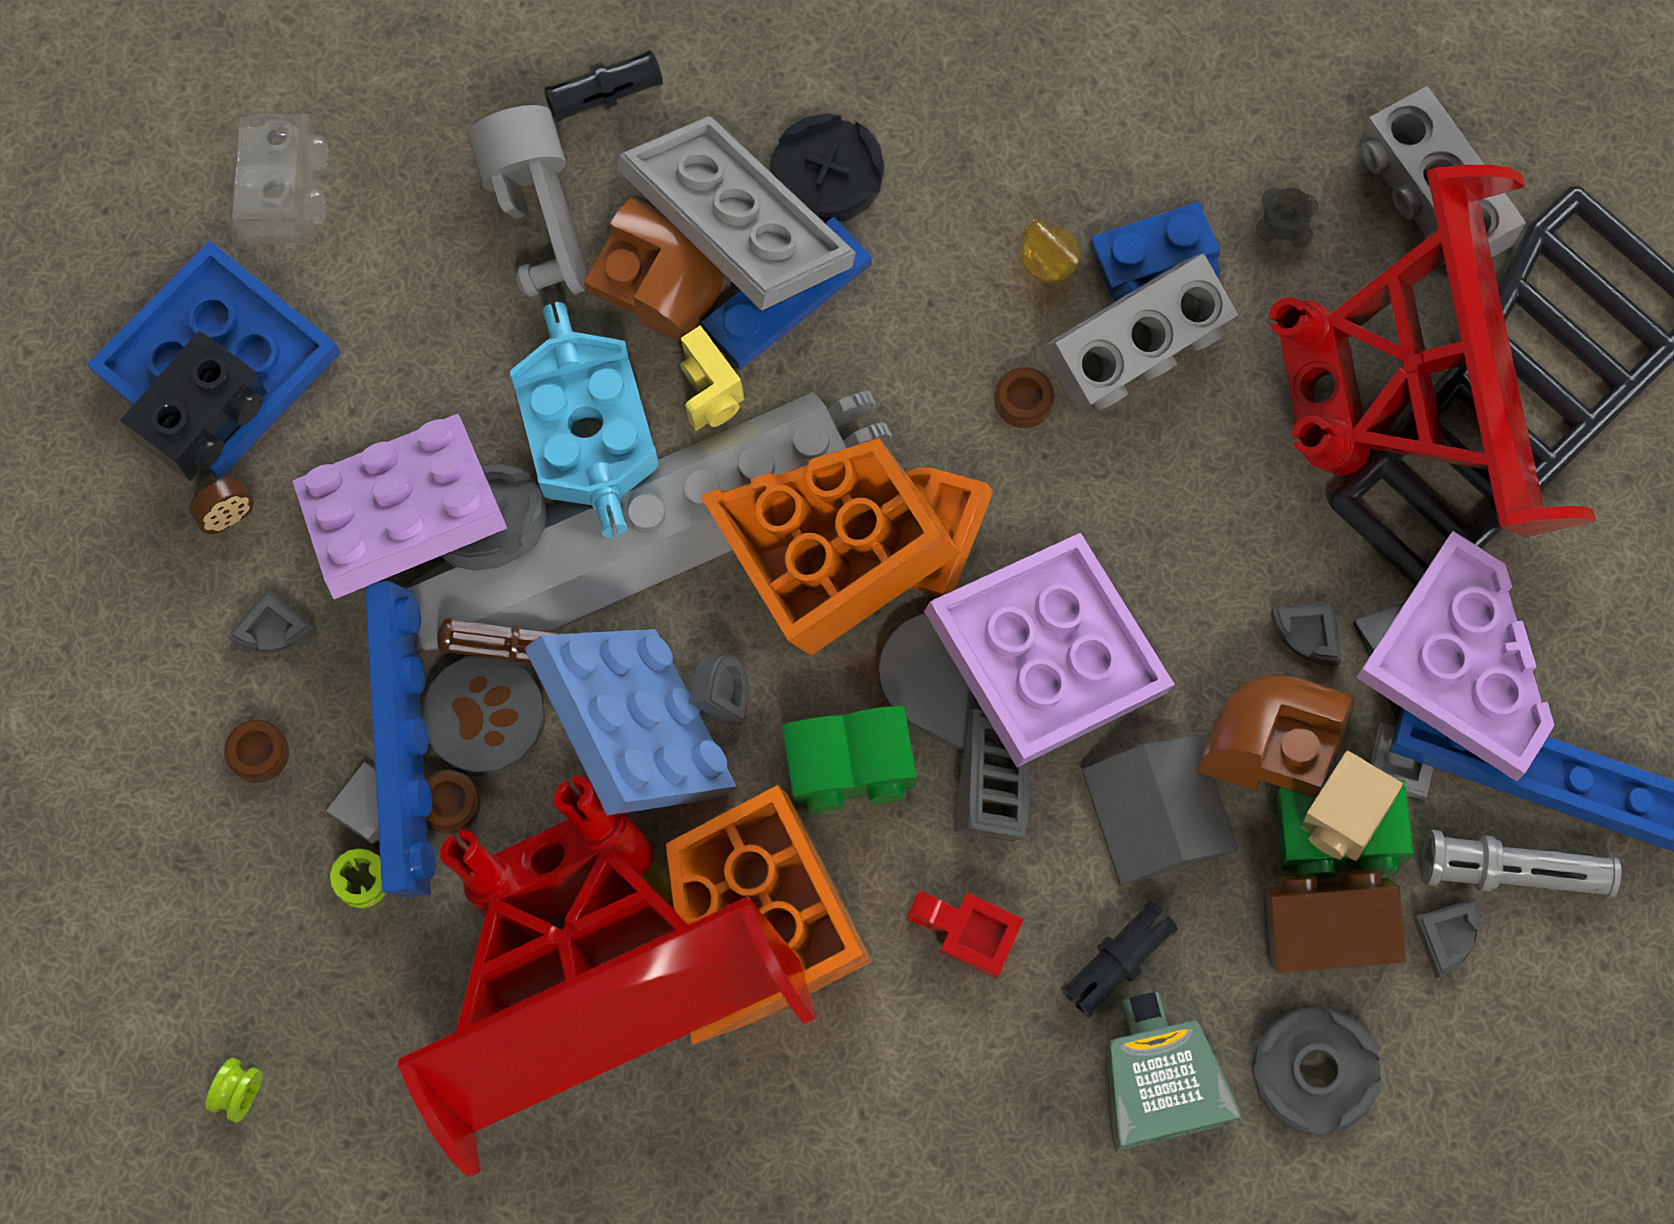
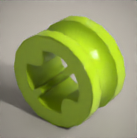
(343, 887)
(233, 1090)

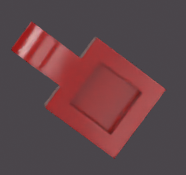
(975, 933)

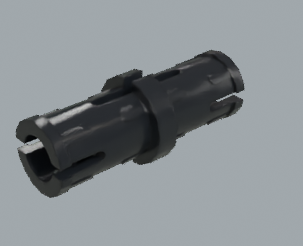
(603, 85)
(1119, 958)

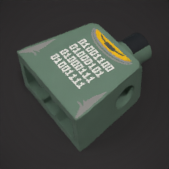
(1163, 1079)

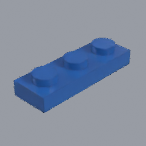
(746, 331)

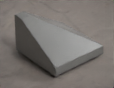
(357, 805)

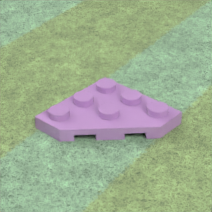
(1465, 660)

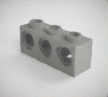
(1435, 145)
(1159, 308)

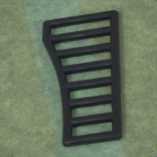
(1585, 422)

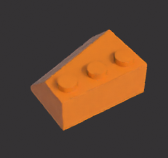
(832, 540)
(769, 856)

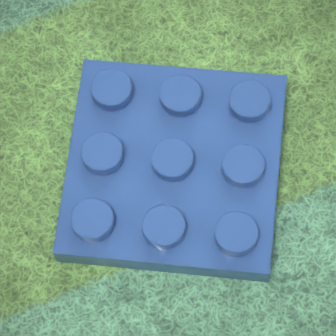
(630, 719)

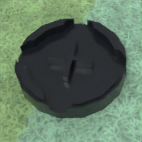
(830, 165)

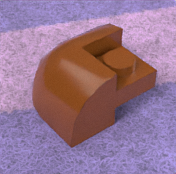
(654, 272)
(1278, 734)

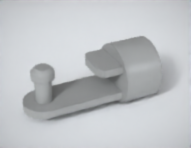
(520, 150)

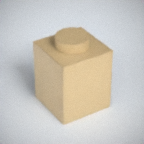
(1350, 807)

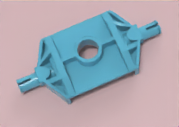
(580, 379)

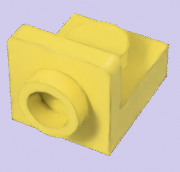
(714, 380)

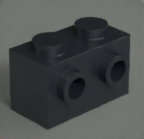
(195, 406)

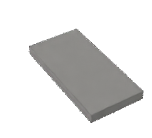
(736, 212)

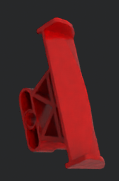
(1317, 344)
(602, 1013)

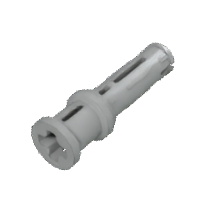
(1485, 862)

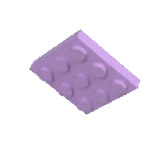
(397, 505)
(1048, 649)

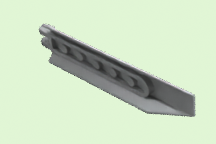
(668, 526)

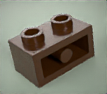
(1334, 922)

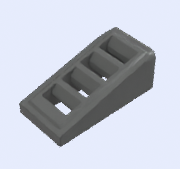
(971, 794)

